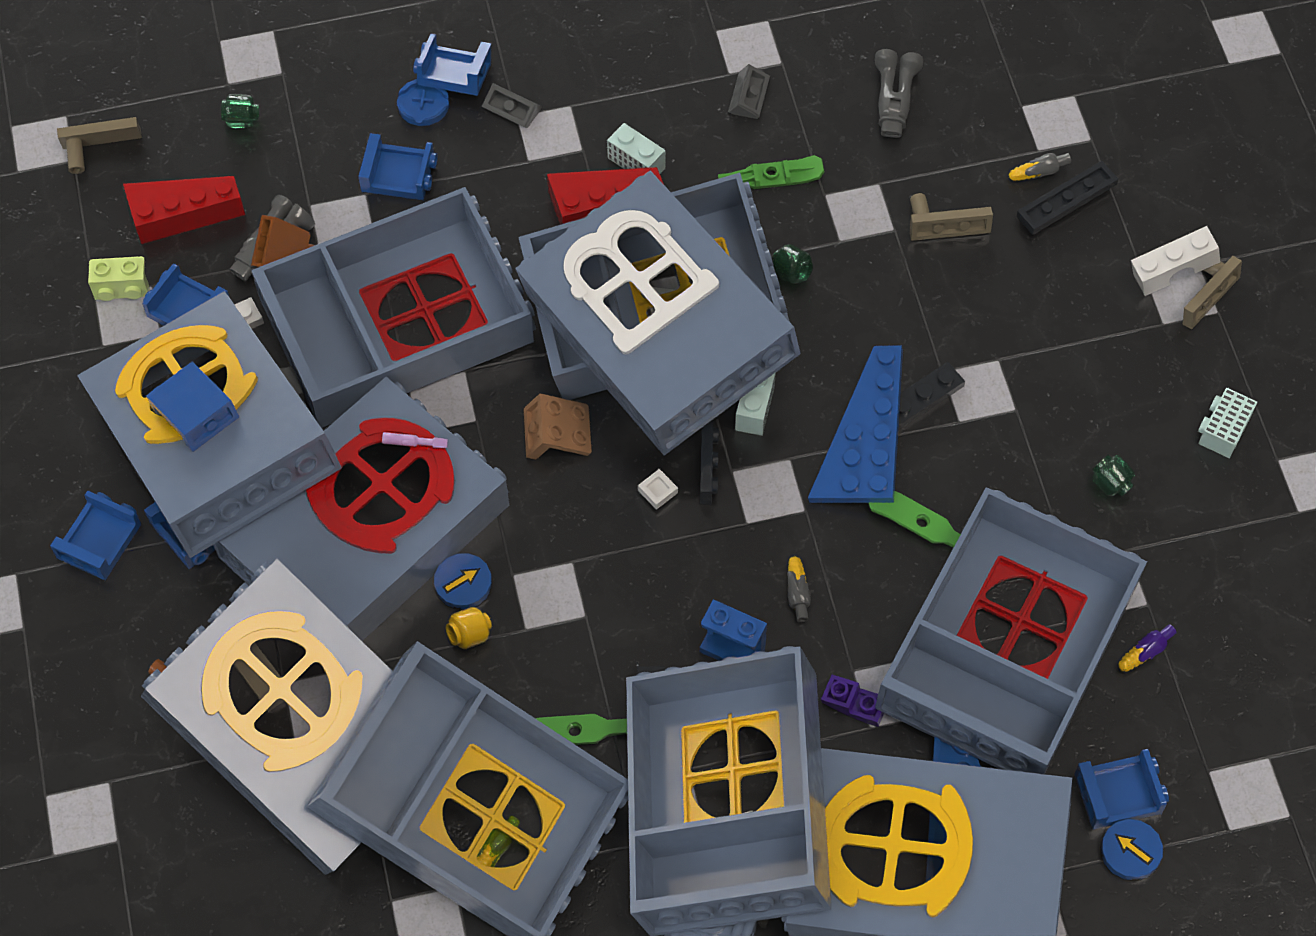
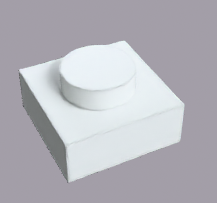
(250, 312)
(658, 489)

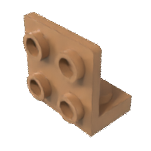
(556, 425)

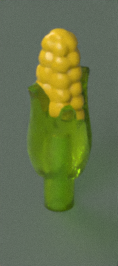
(496, 845)

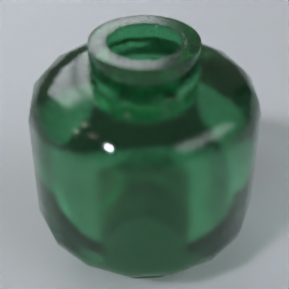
(239, 111)
(792, 264)
(1113, 475)

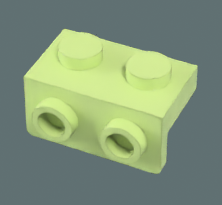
(118, 278)

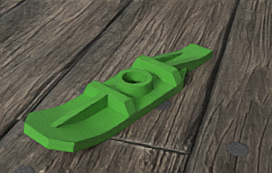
(787, 172)
(907, 512)
(592, 727)

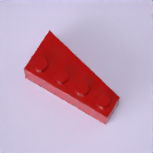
(580, 192)
(181, 205)

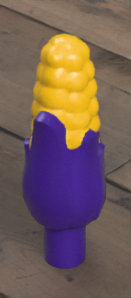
(1147, 648)

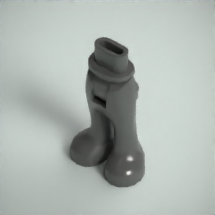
(895, 105)
(280, 208)

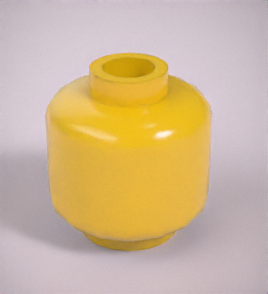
(468, 628)

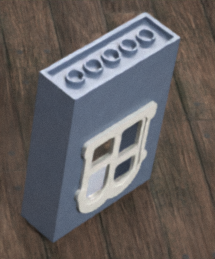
(692, 351)

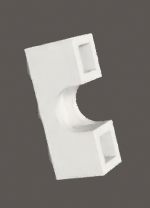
(1159, 265)

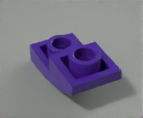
(852, 700)

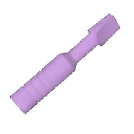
(412, 440)

